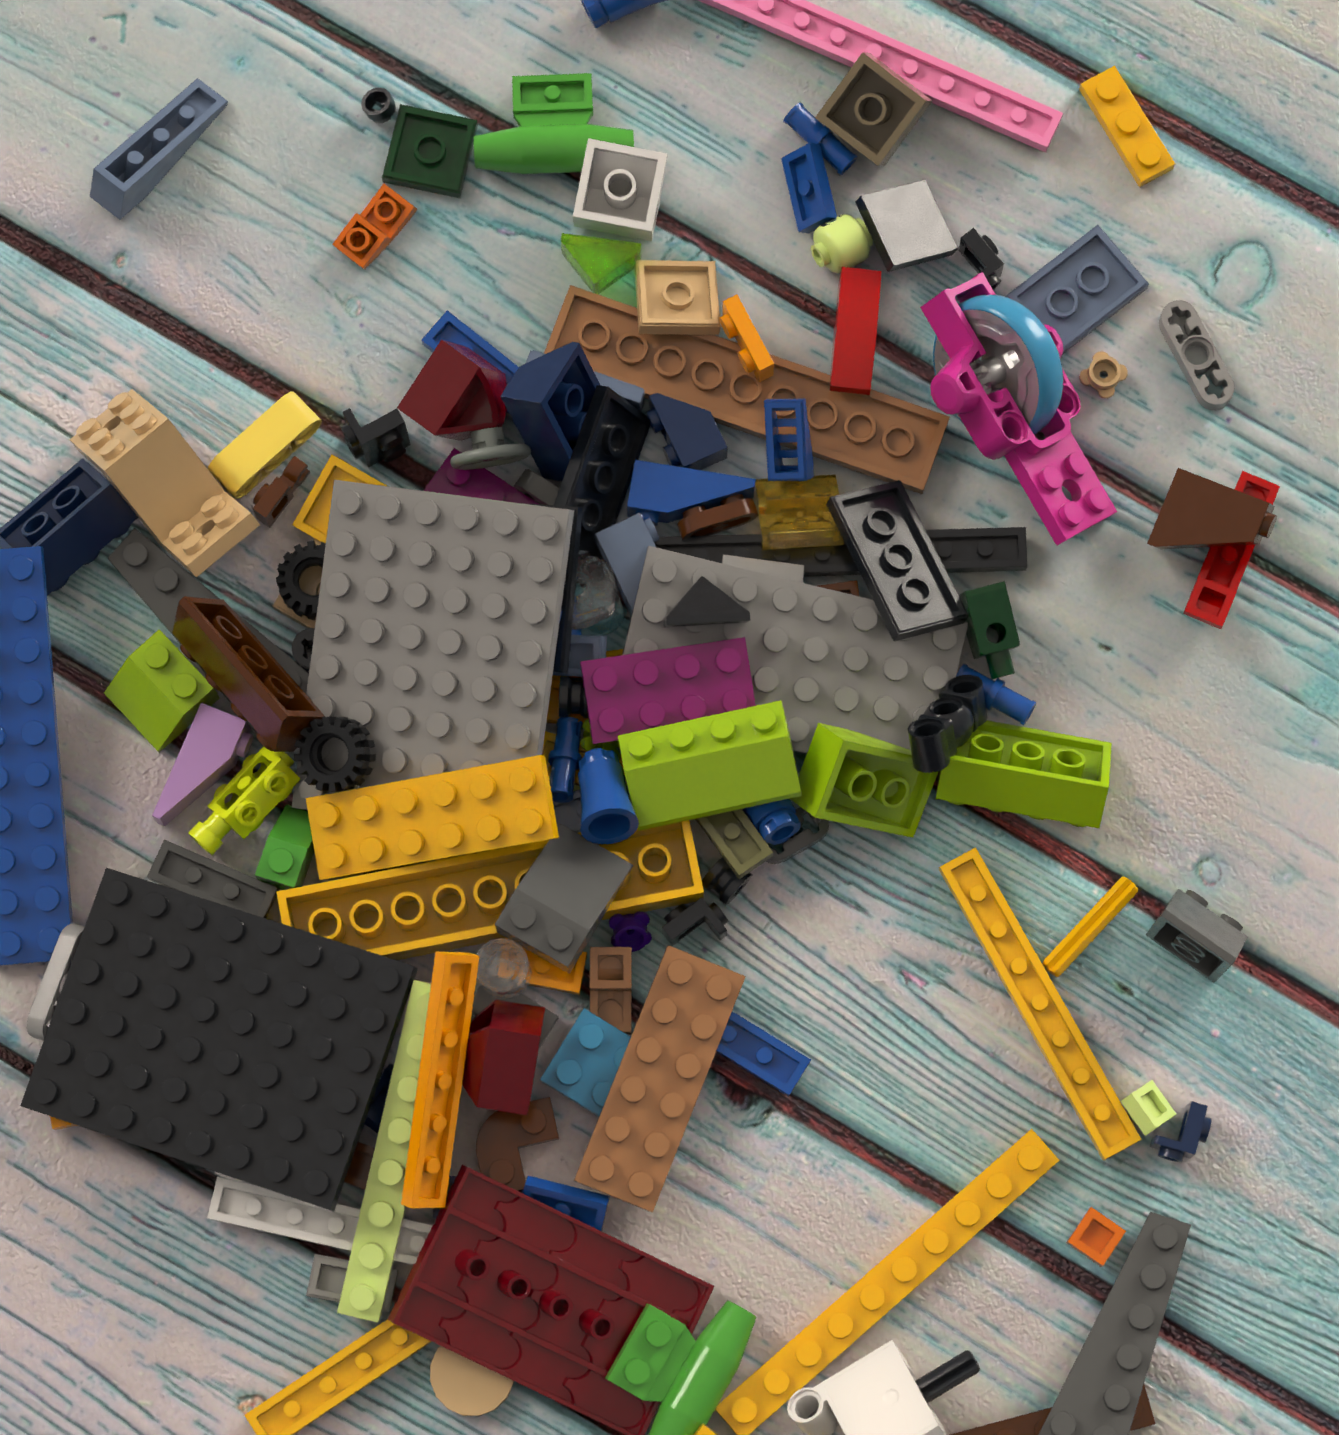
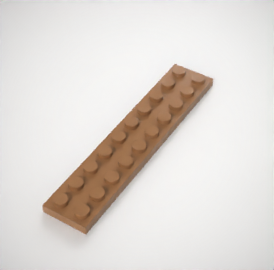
(852, 430)

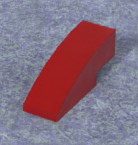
(855, 330)

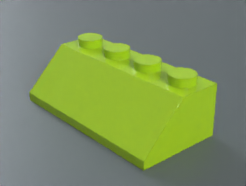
(710, 765)
(1030, 774)

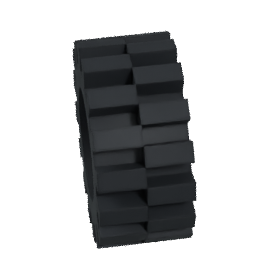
(290, 574)
(311, 754)

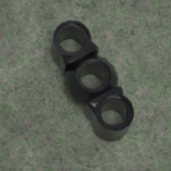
(947, 723)

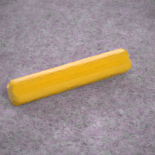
(1090, 926)

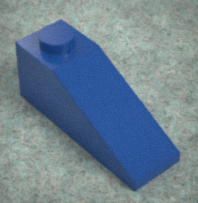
(668, 490)

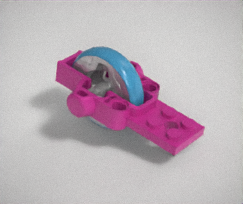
(1034, 397)

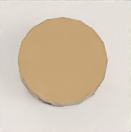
(466, 1385)

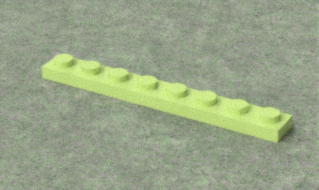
(381, 1207)

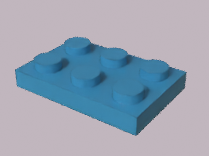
(587, 1062)

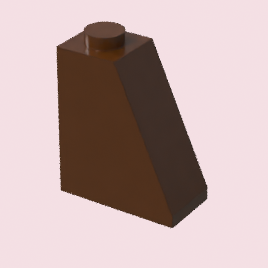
(1209, 515)

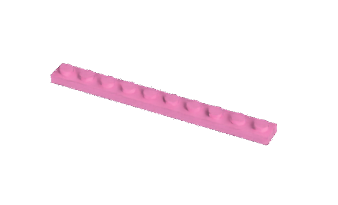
(938, 80)

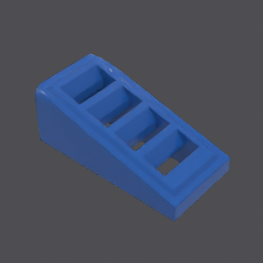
(775, 467)

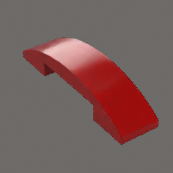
(1225, 565)

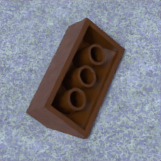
(244, 672)

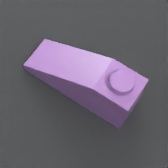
(205, 757)

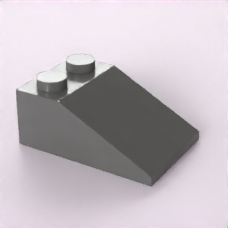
(563, 898)
(1198, 935)

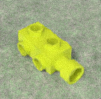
(251, 798)

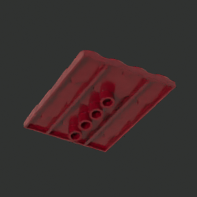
(540, 1297)

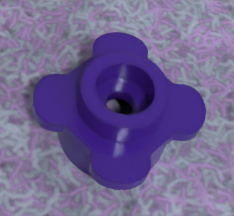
(634, 938)

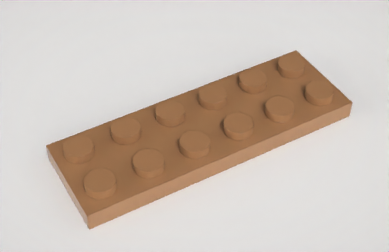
(659, 1079)

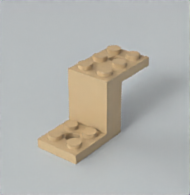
(164, 481)

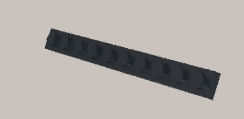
(958, 549)

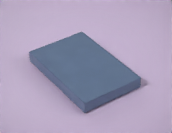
(1081, 287)

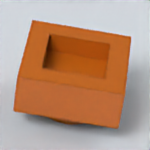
(1096, 1236)

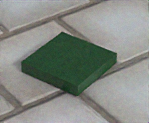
(430, 151)

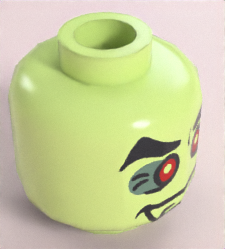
(841, 243)

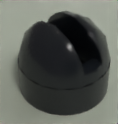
(381, 98)

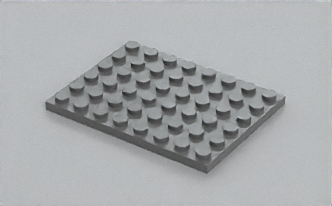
(436, 628)

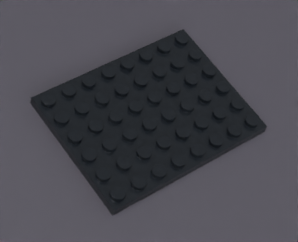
(220, 1038)

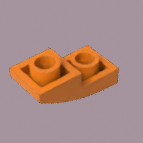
(375, 227)

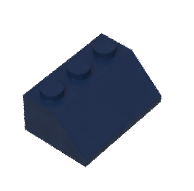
(550, 404)
(70, 522)

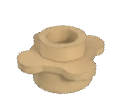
(1103, 363)

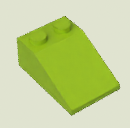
(862, 782)

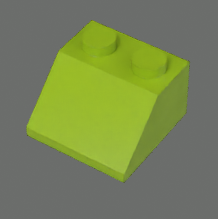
(159, 690)

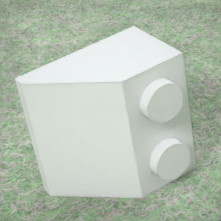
(619, 190)

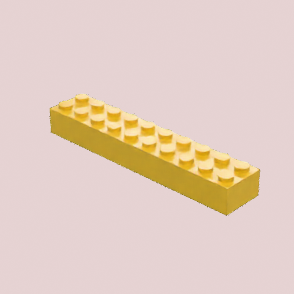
(461, 897)

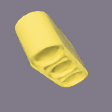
(264, 445)

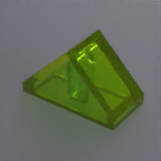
(600, 260)

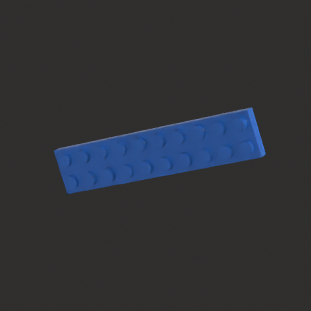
(32, 818)

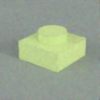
(1148, 1107)

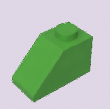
(287, 851)

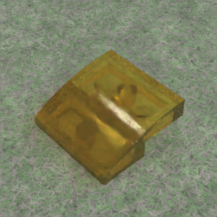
(797, 513)

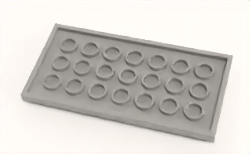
(804, 646)

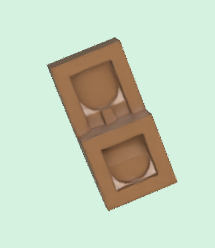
(611, 985)

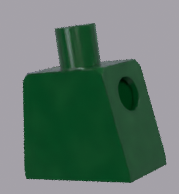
(991, 608)

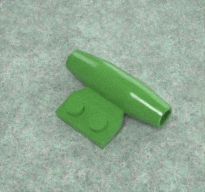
(551, 129)
(682, 1373)

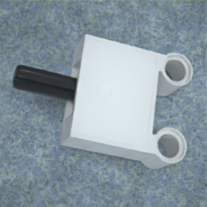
(879, 1396)

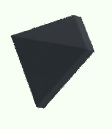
(706, 606)

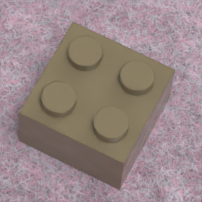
(873, 109)

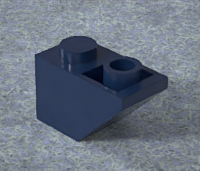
(689, 433)

